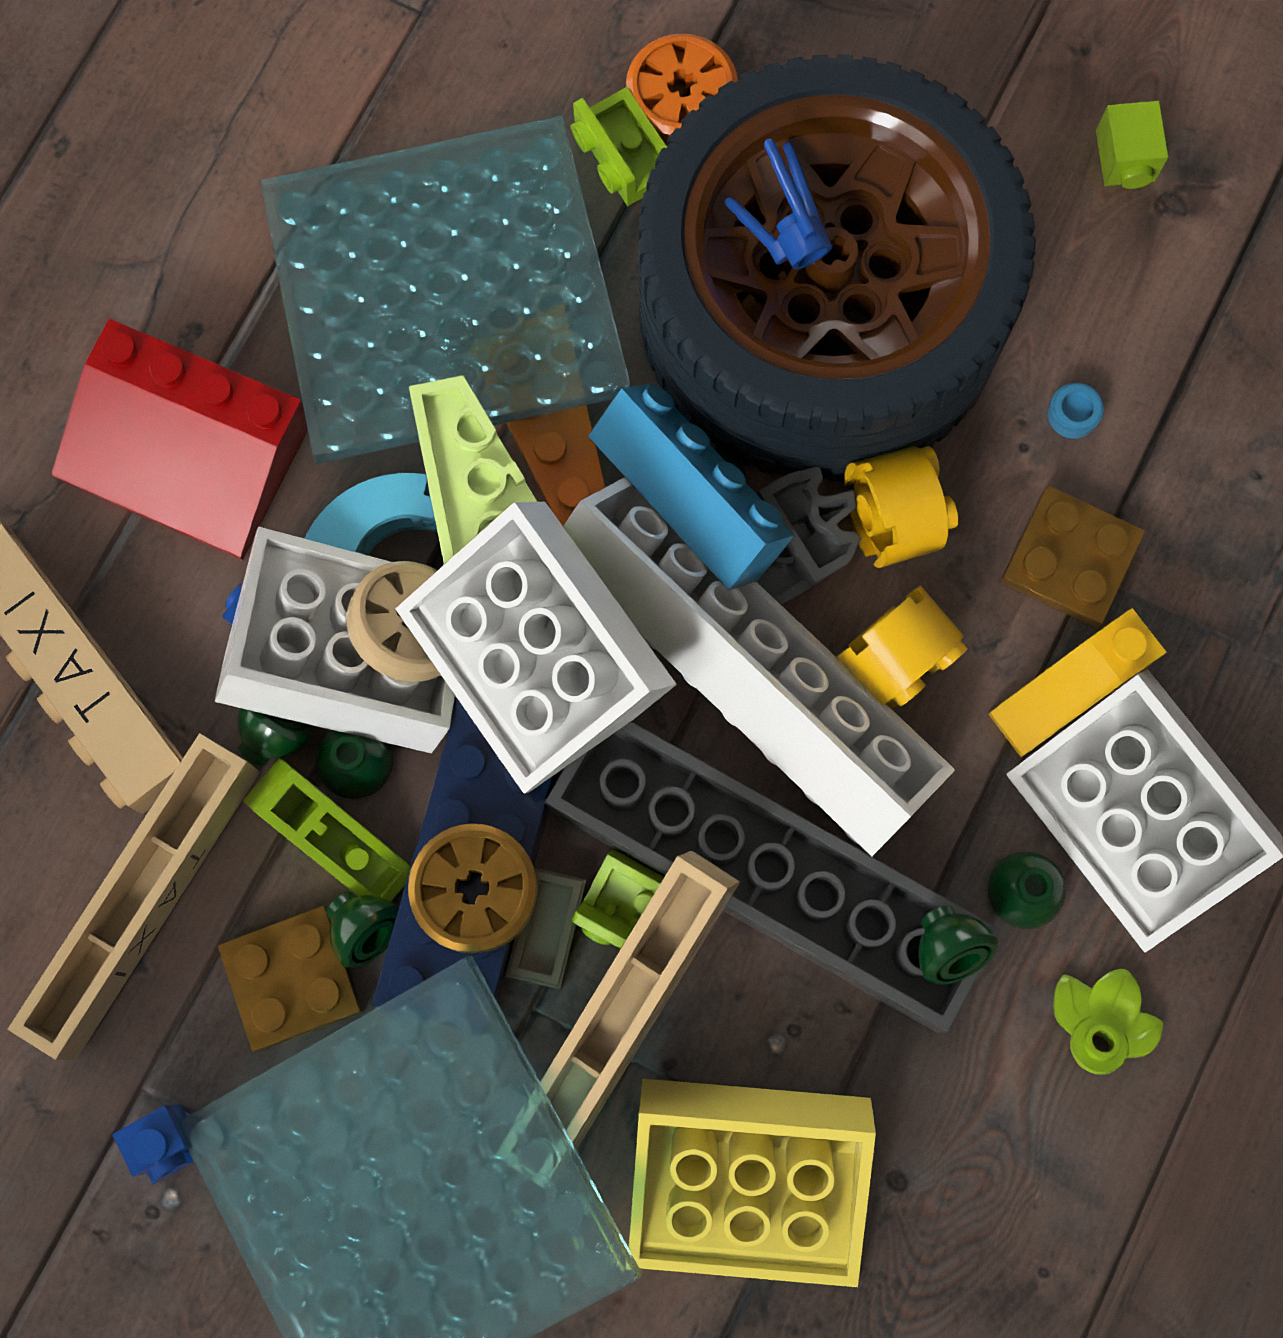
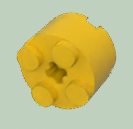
(900, 505)
(902, 648)

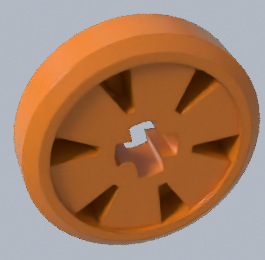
(675, 60)

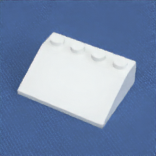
(534, 644)
(296, 657)
(1148, 811)

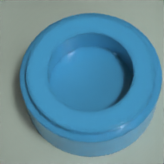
(1075, 410)

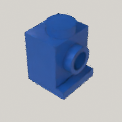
(155, 1143)

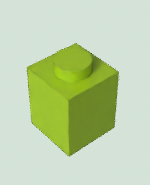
(1131, 144)

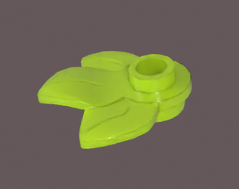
(1105, 1011)

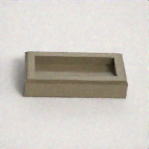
(545, 943)

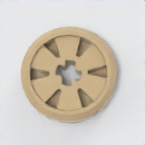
(378, 628)

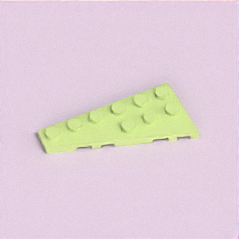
(464, 462)

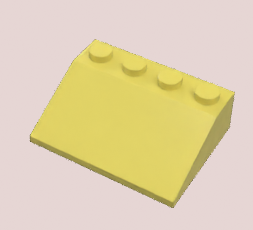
(751, 1182)

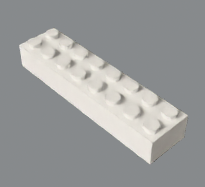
(760, 670)

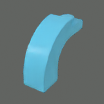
(374, 512)

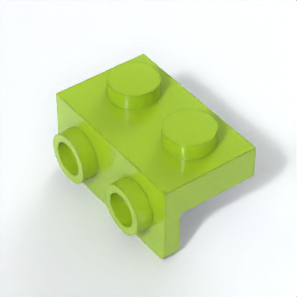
(620, 141)
(616, 899)

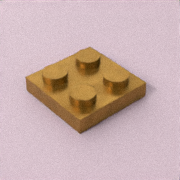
(1072, 557)
(288, 980)

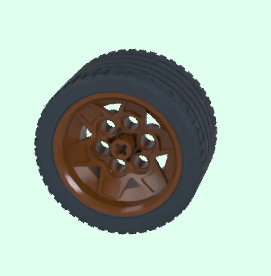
(872, 152)

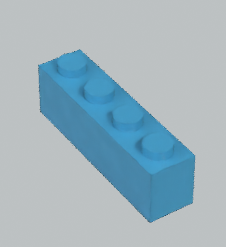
(691, 485)

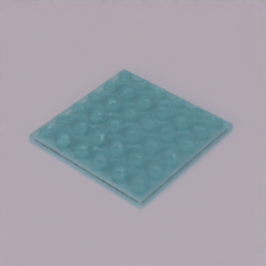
(440, 270)
(410, 1179)

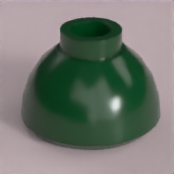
(270, 736)
(353, 764)
(1026, 890)
(360, 927)
(954, 946)

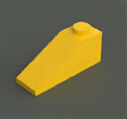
(1077, 682)

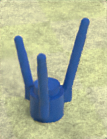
(802, 232)

